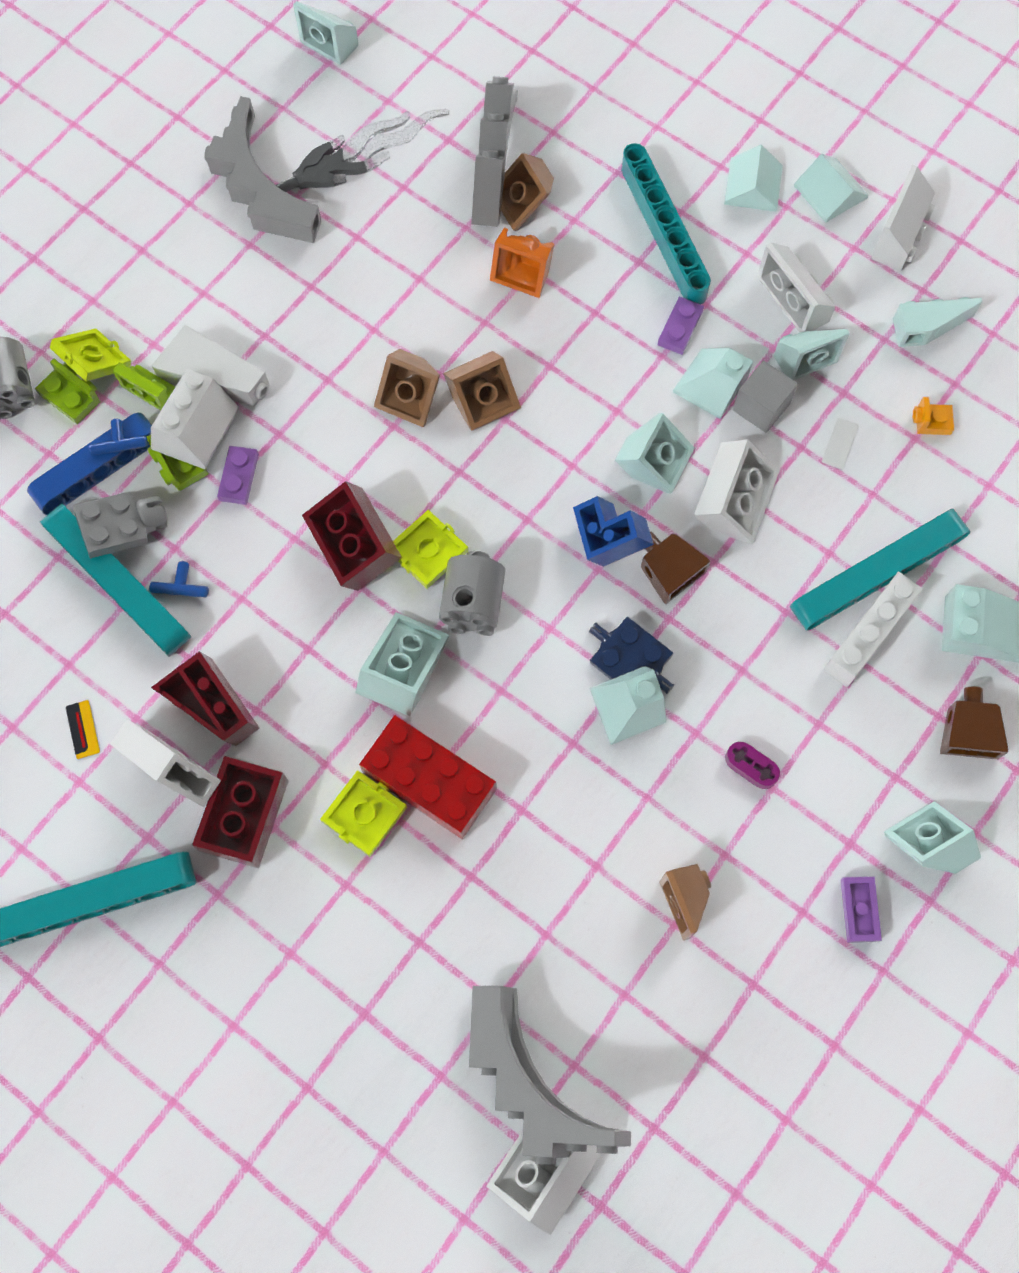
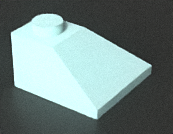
(325, 32)
(809, 351)
(714, 379)
(656, 454)
(630, 704)
(936, 839)

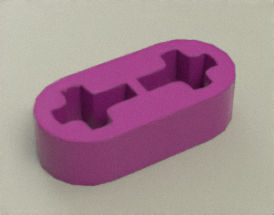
(756, 759)

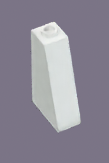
(198, 353)
(164, 763)

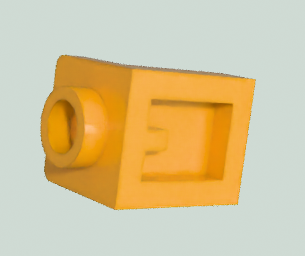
(933, 418)

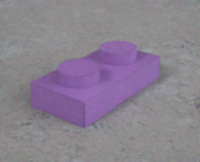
(680, 325)
(238, 475)
(860, 909)

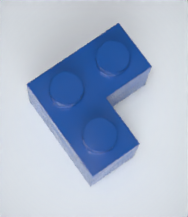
(610, 536)

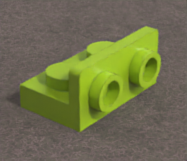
(144, 384)
(68, 392)
(176, 471)

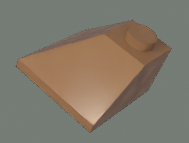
(524, 189)
(407, 387)
(687, 897)

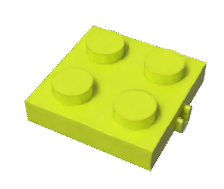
(89, 353)
(428, 547)
(363, 813)

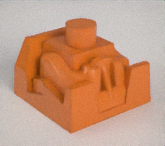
(521, 263)

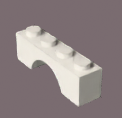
(872, 629)

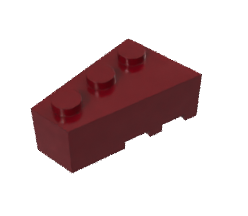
(208, 698)

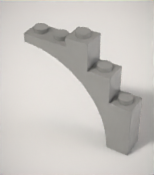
(493, 146)
(269, 206)
(500, 1050)

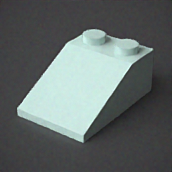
(981, 624)
(401, 664)

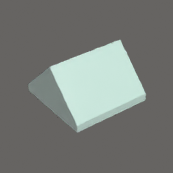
(754, 180)
(829, 187)

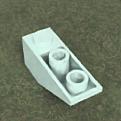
(925, 321)

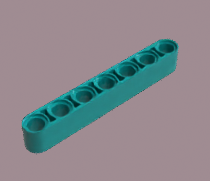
(659, 209)
(879, 569)
(118, 583)
(95, 897)

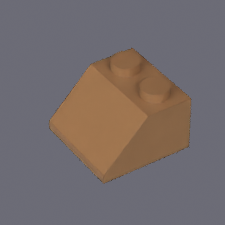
(482, 390)

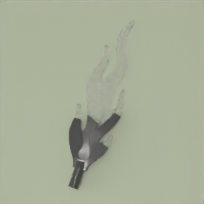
(354, 158)

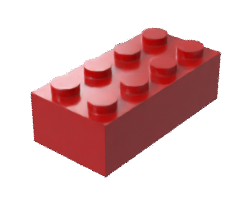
(428, 776)

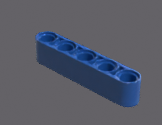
(84, 471)

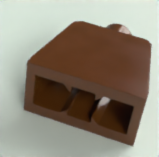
(672, 565)
(974, 728)

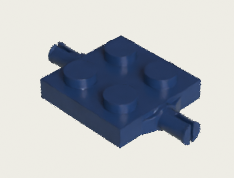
(630, 649)

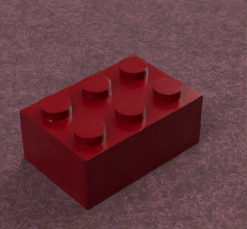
(351, 536)
(241, 812)

